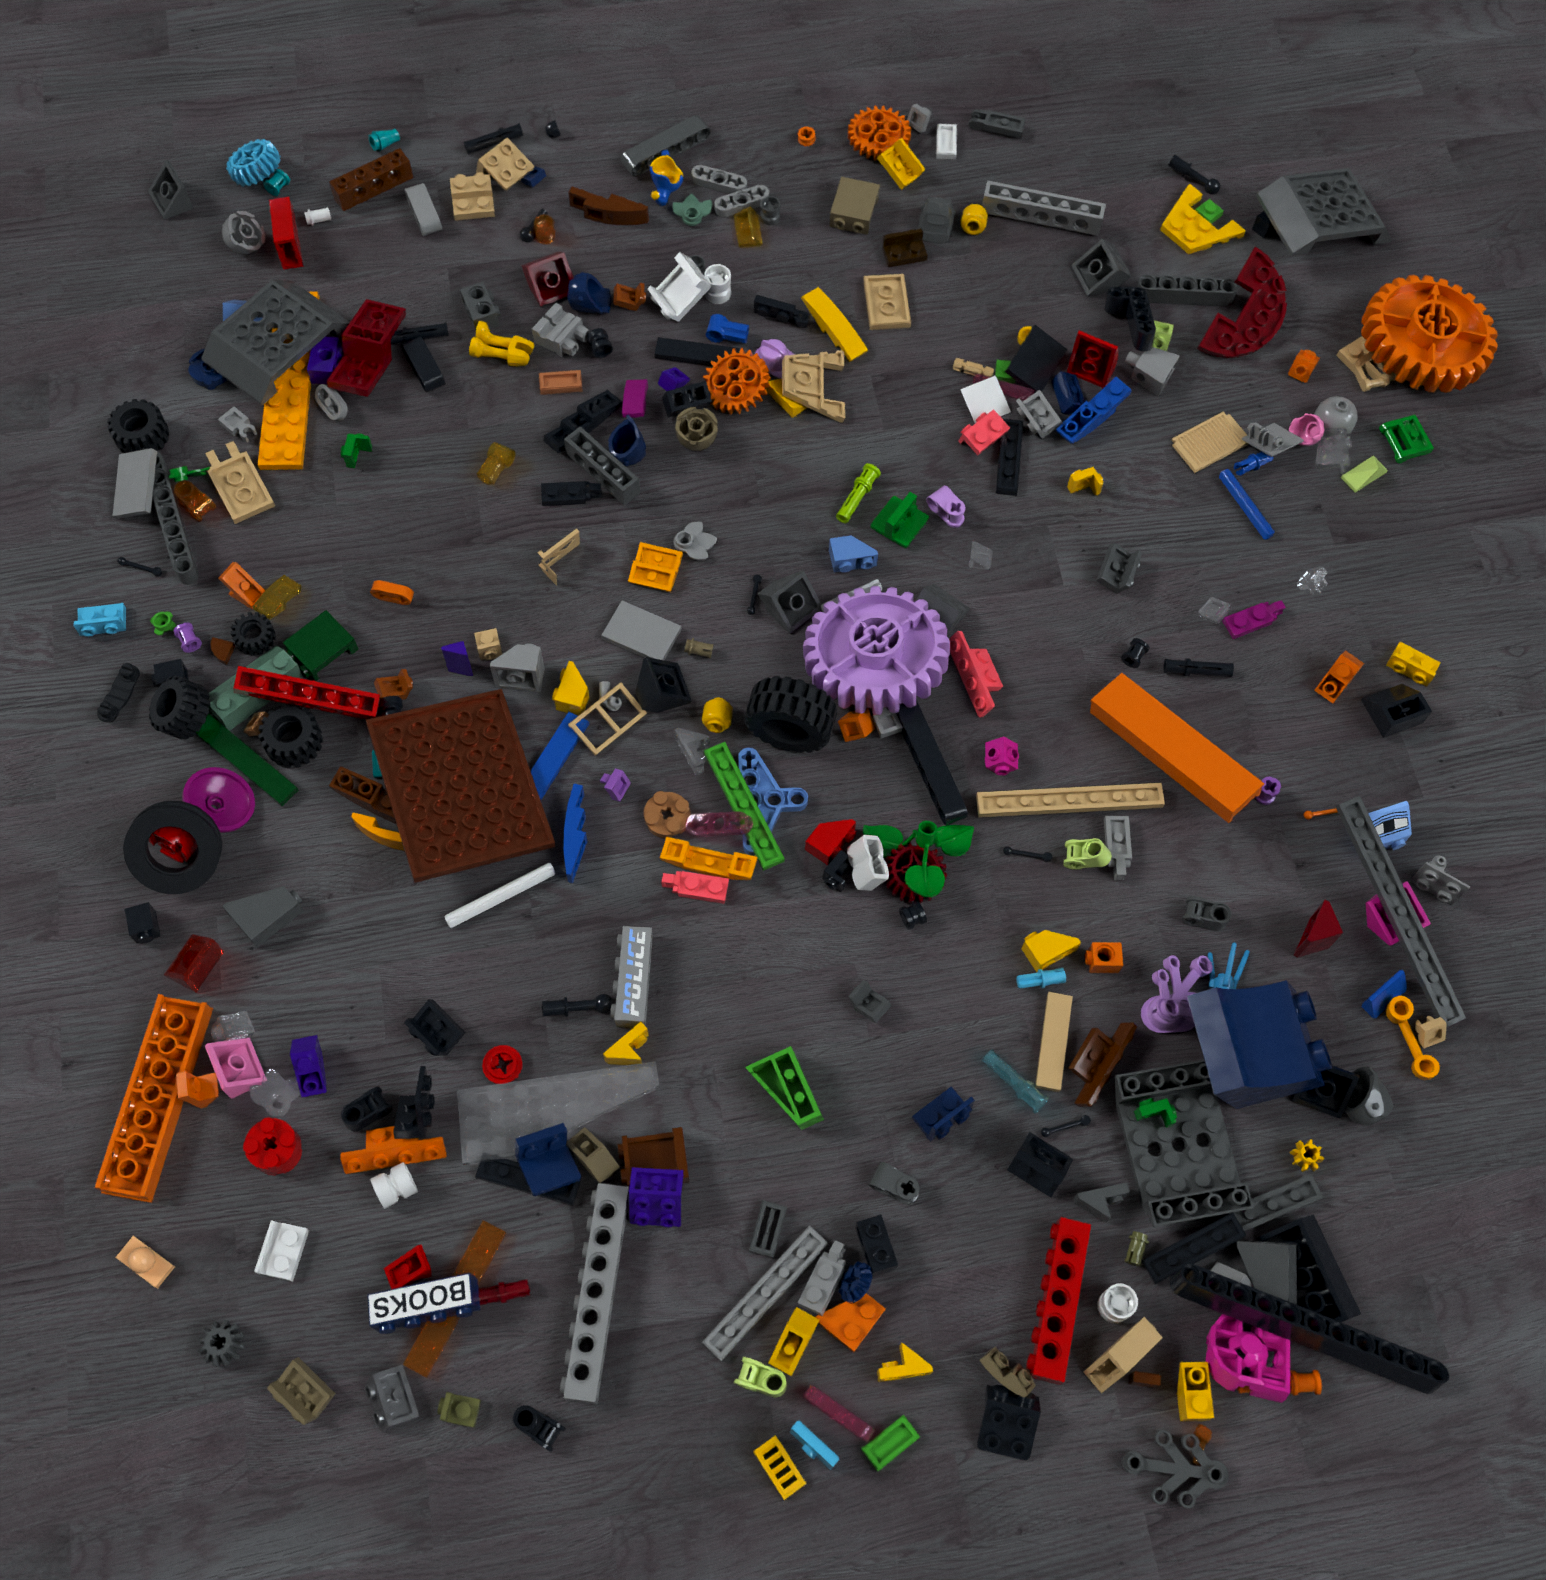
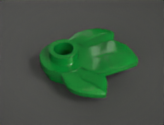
(181, 473)

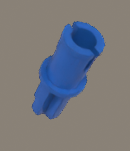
(1253, 462)

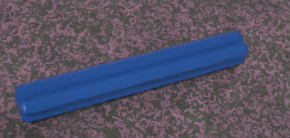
(1246, 504)

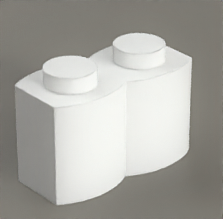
(867, 862)

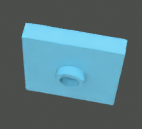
(813, 1445)

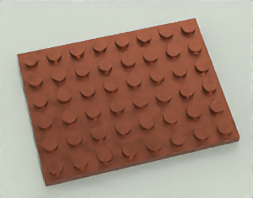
(459, 785)

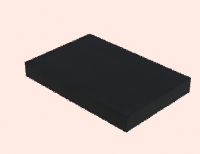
(1036, 359)

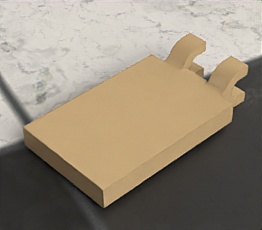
(239, 484)

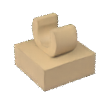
(1431, 1032)

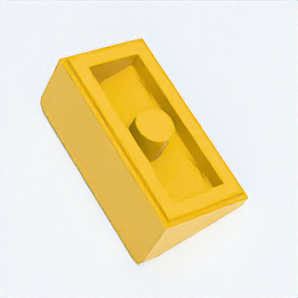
(791, 407)

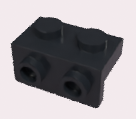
(435, 1029)

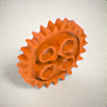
(877, 131)
(737, 381)

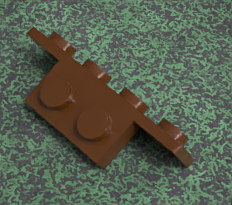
(1097, 1059)

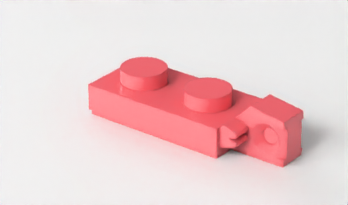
(697, 886)

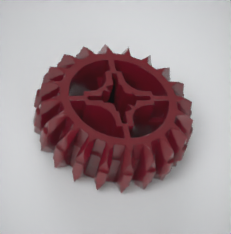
(897, 877)

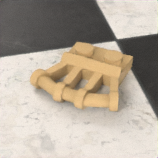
(1359, 359)

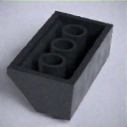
(1319, 1278)

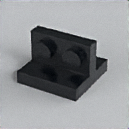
(1040, 1164)

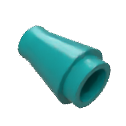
(381, 139)

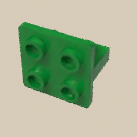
(900, 520)

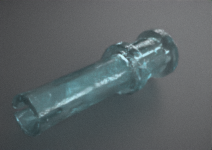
(1024, 1089)

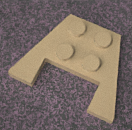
(805, 381)

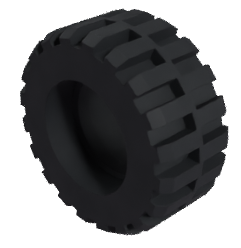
(790, 714)

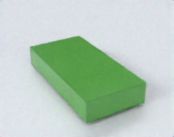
(890, 1443)

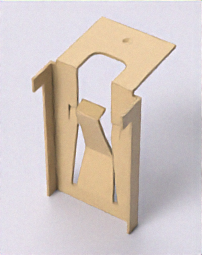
(554, 551)

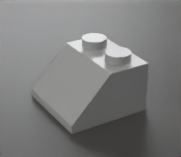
(519, 668)

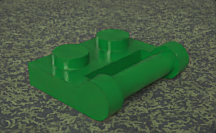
(1411, 435)

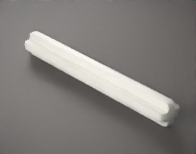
(499, 895)

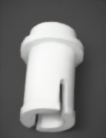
(317, 216)

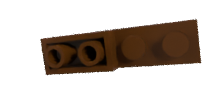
(612, 211)
(363, 792)

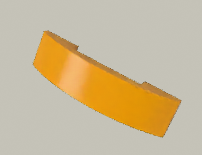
(370, 827)
(707, 861)

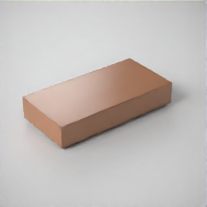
(560, 382)

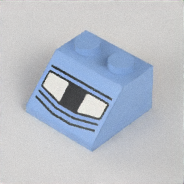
(1393, 825)

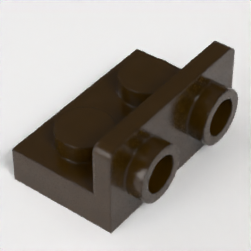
(904, 248)

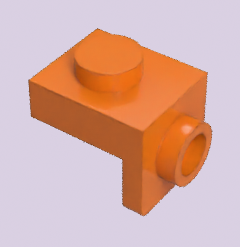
(1303, 365)

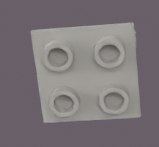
(1271, 439)
(1437, 882)

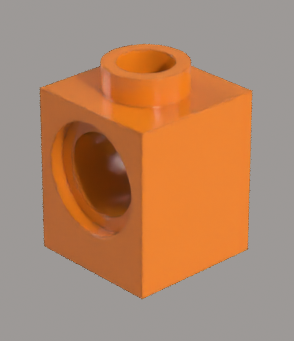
(1111, 950)

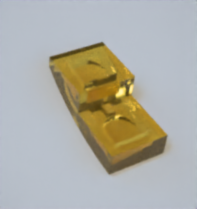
(275, 597)

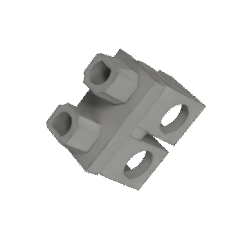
(560, 331)

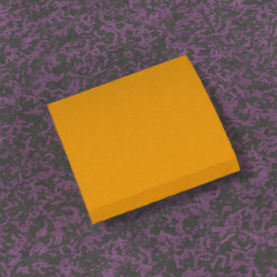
(655, 567)

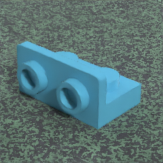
(101, 619)

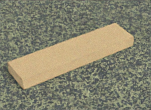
(1053, 1042)

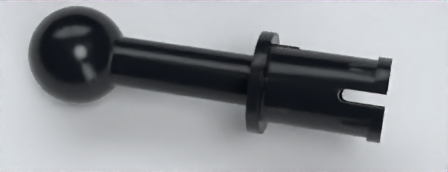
(1211, 186)
(601, 1003)

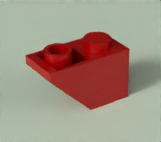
(829, 839)

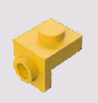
(1085, 478)

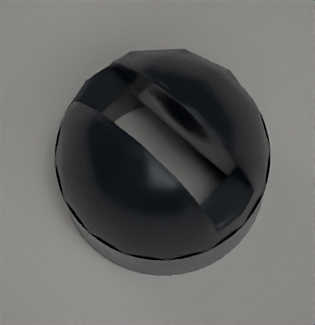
(552, 129)

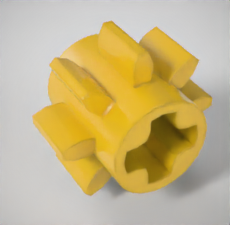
(1312, 1150)

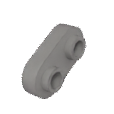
(331, 402)

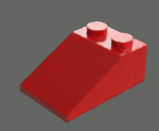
(1093, 359)

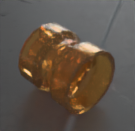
(544, 229)

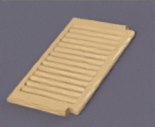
(1209, 441)

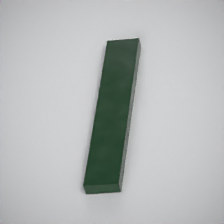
(246, 761)

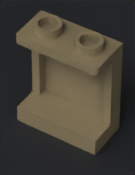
(854, 205)

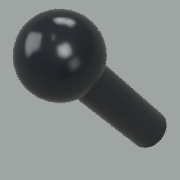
(527, 234)

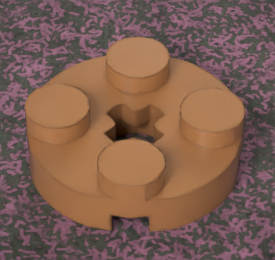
(661, 803)

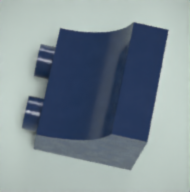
(1258, 1042)

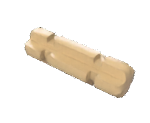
(972, 368)

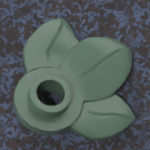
(692, 210)

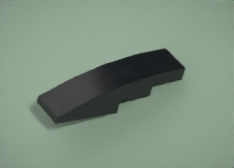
(588, 416)

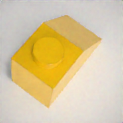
(1048, 947)
(793, 1341)

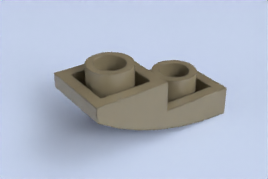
(1015, 1378)

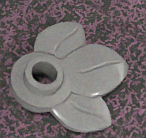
(697, 541)

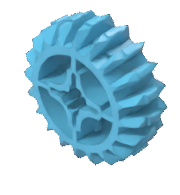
(253, 162)

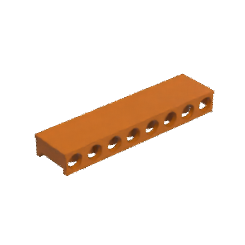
(1175, 747)
(154, 1100)

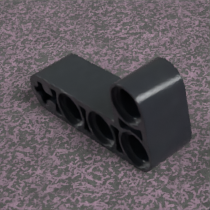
(1135, 305)

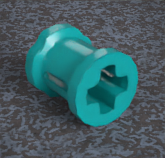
(276, 182)

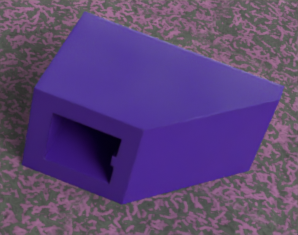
(308, 1065)

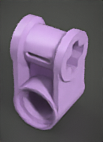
(947, 506)

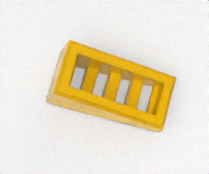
(763, 1449)

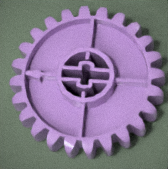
(876, 650)

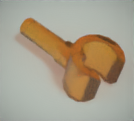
(1204, 1435)

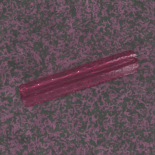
(1008, 388)

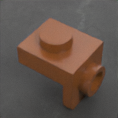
(629, 297)
(395, 685)

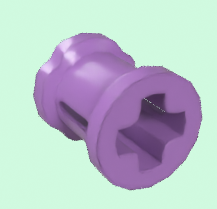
(187, 637)
(1269, 790)

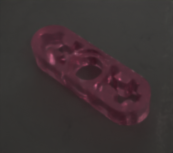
(727, 829)
(838, 1413)

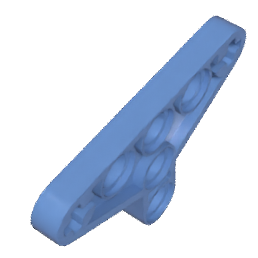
(764, 788)

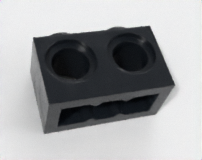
(876, 1245)

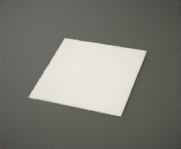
(985, 397)

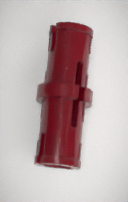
(504, 1292)

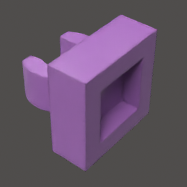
(616, 784)

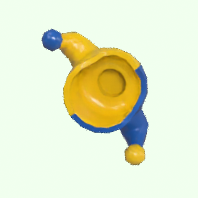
(665, 176)

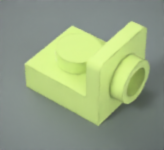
(1162, 335)

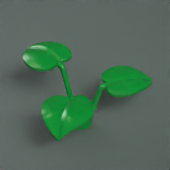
(925, 879)

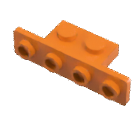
(385, 1151)

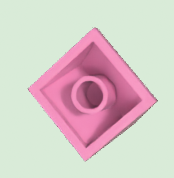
(235, 1065)

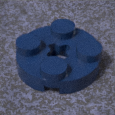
(200, 375)

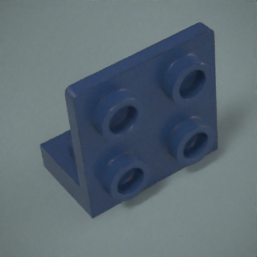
(942, 1113)
(546, 1160)

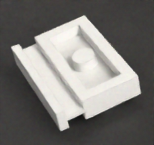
(281, 1251)

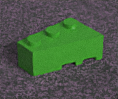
(787, 1085)

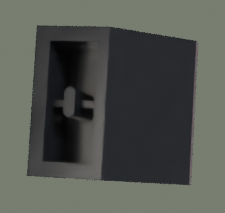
(1396, 709)

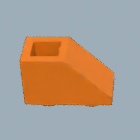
(1339, 676)

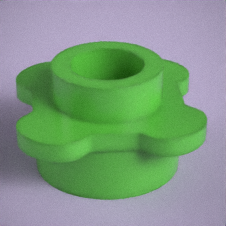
(162, 617)

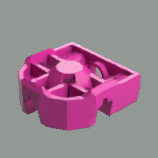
(1227, 1366)

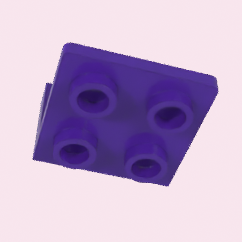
(655, 1197)

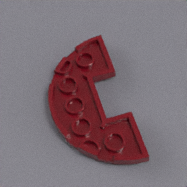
(1259, 317)

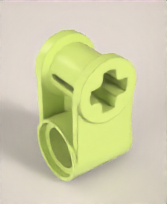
(1082, 854)
(759, 1377)

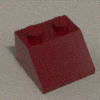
(548, 277)

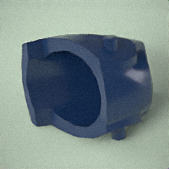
(588, 295)
(627, 443)

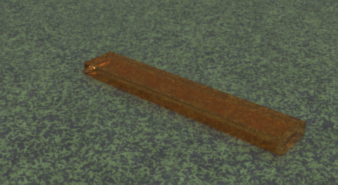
(435, 1335)

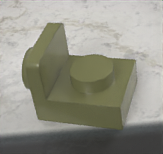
(459, 1410)

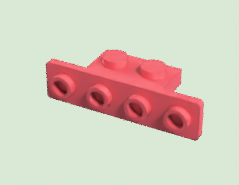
(976, 673)

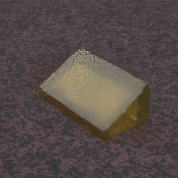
(748, 228)

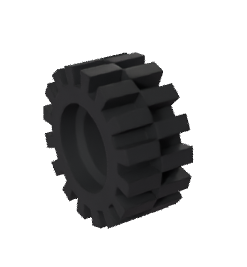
(250, 622)

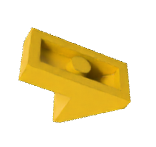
(622, 1051)
(911, 1366)

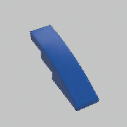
(574, 838)

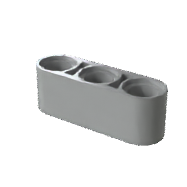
(423, 209)

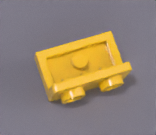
(901, 164)

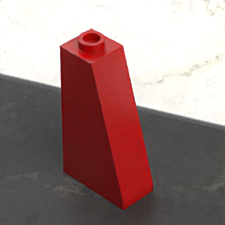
(285, 233)

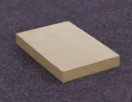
(887, 301)

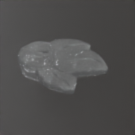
(275, 1090)

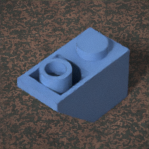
(850, 554)

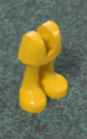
(517, 347)

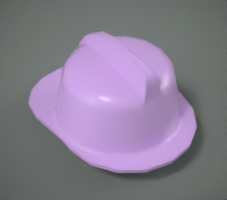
(773, 353)
(1157, 1024)

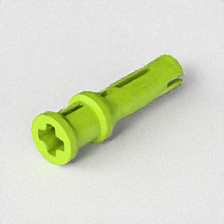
(861, 486)

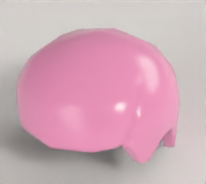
(1309, 428)

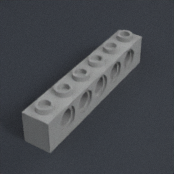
(1043, 208)

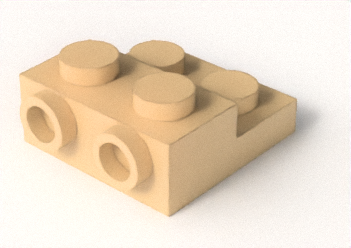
(472, 196)

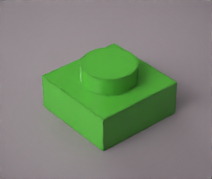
(1210, 211)
(1001, 366)

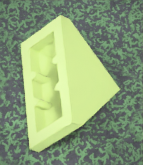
(1364, 474)

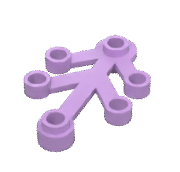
(1168, 1007)

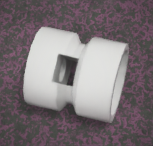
(720, 279)
(395, 1184)
(1117, 1303)

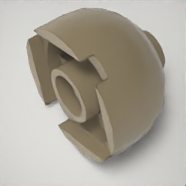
(696, 428)

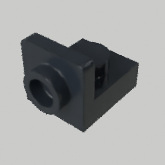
(834, 870)

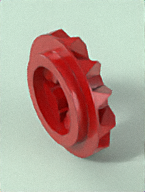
(492, 1060)

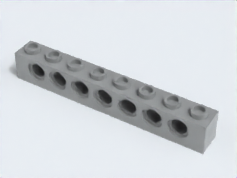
(588, 1390)

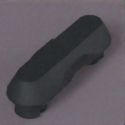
(119, 694)

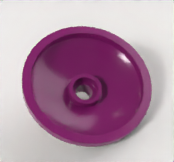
(225, 791)

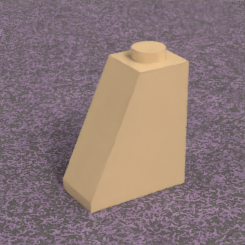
(1123, 1355)

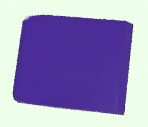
(672, 379)

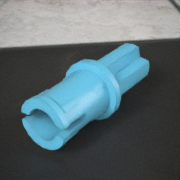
(1041, 978)

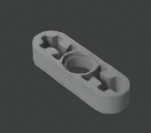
(713, 173)
(750, 194)

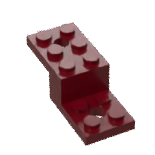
(366, 348)

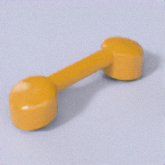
(1424, 1066)

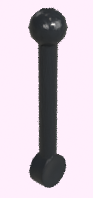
(156, 571)
(757, 580)
(1046, 856)
(1084, 1120)

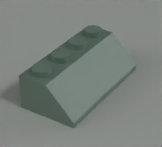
(235, 708)

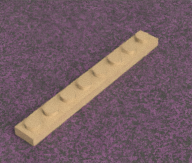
(1070, 800)

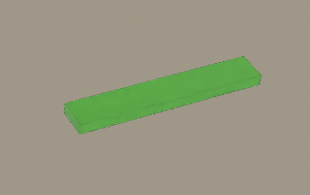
(742, 800)

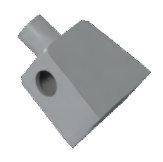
(1152, 368)

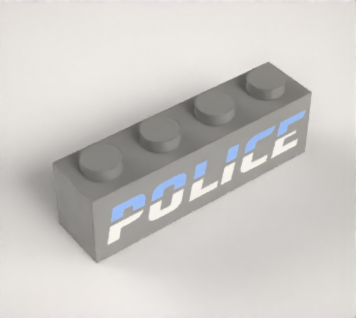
(633, 976)

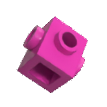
(1001, 756)

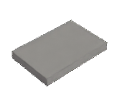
(134, 483)
(641, 632)

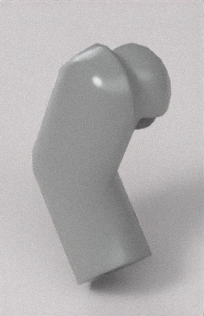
(612, 702)

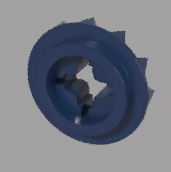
(853, 1289)

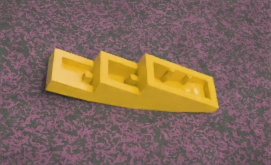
(834, 323)

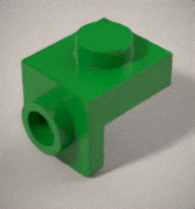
(353, 445)
(1149, 1108)

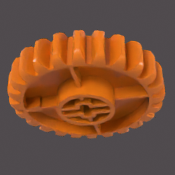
(1429, 333)

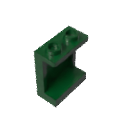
(319, 644)

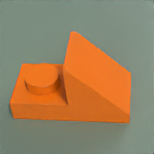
(241, 584)
(197, 1090)

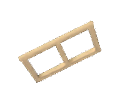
(596, 705)

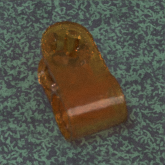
(195, 502)

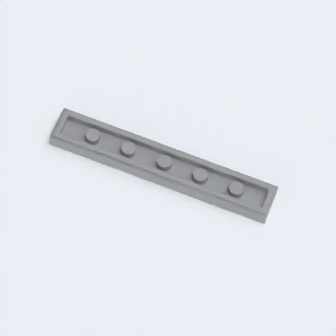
(765, 1293)

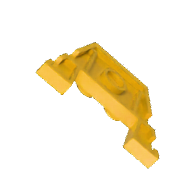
(1193, 231)

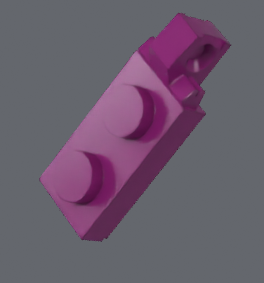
(1253, 618)

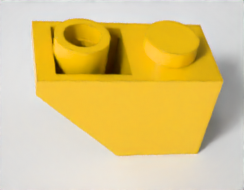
(572, 693)
(1194, 1392)

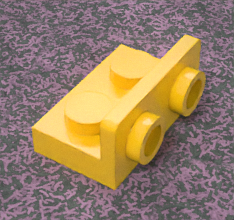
(1413, 664)

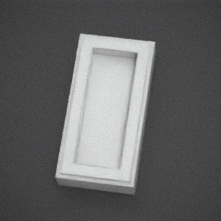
(946, 141)

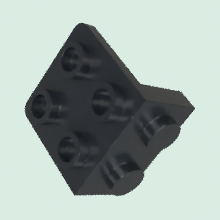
(1009, 1422)

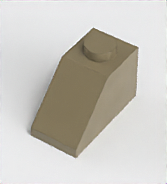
(592, 1155)

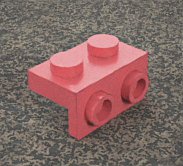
(984, 432)

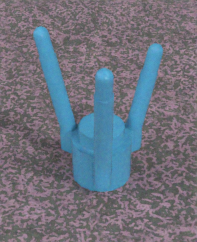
(1225, 980)

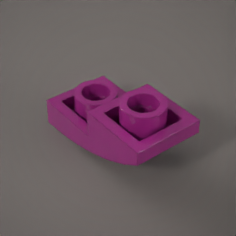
(634, 398)

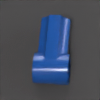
(720, 328)

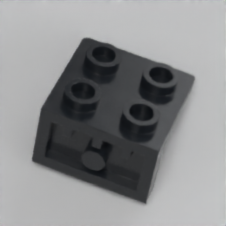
(414, 1110)

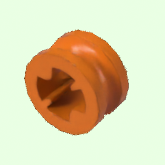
(810, 133)

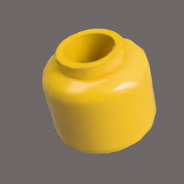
(974, 219)
(717, 715)

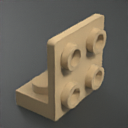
(505, 164)

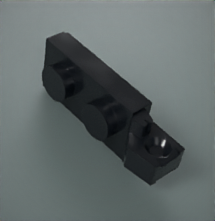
(781, 311)
(569, 493)

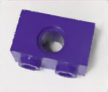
(324, 359)

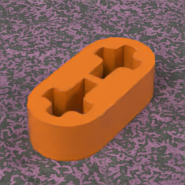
(392, 592)

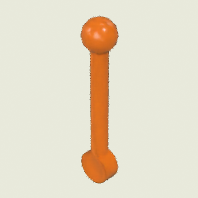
(1308, 814)

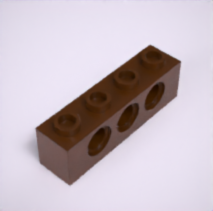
(371, 179)

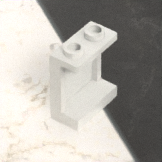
(680, 289)

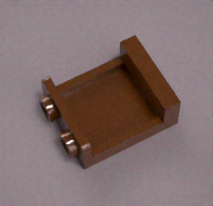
(654, 1152)

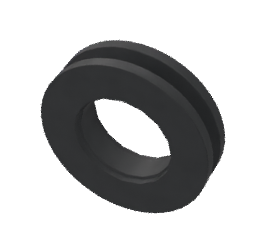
(167, 879)

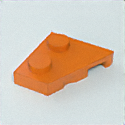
(852, 1321)

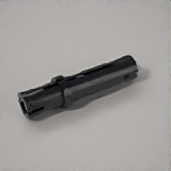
(493, 138)
(425, 332)
(1224, 669)

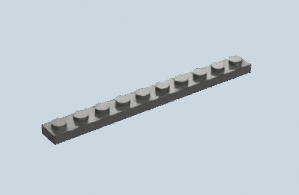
(1400, 911)

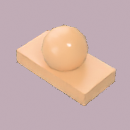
(145, 1262)

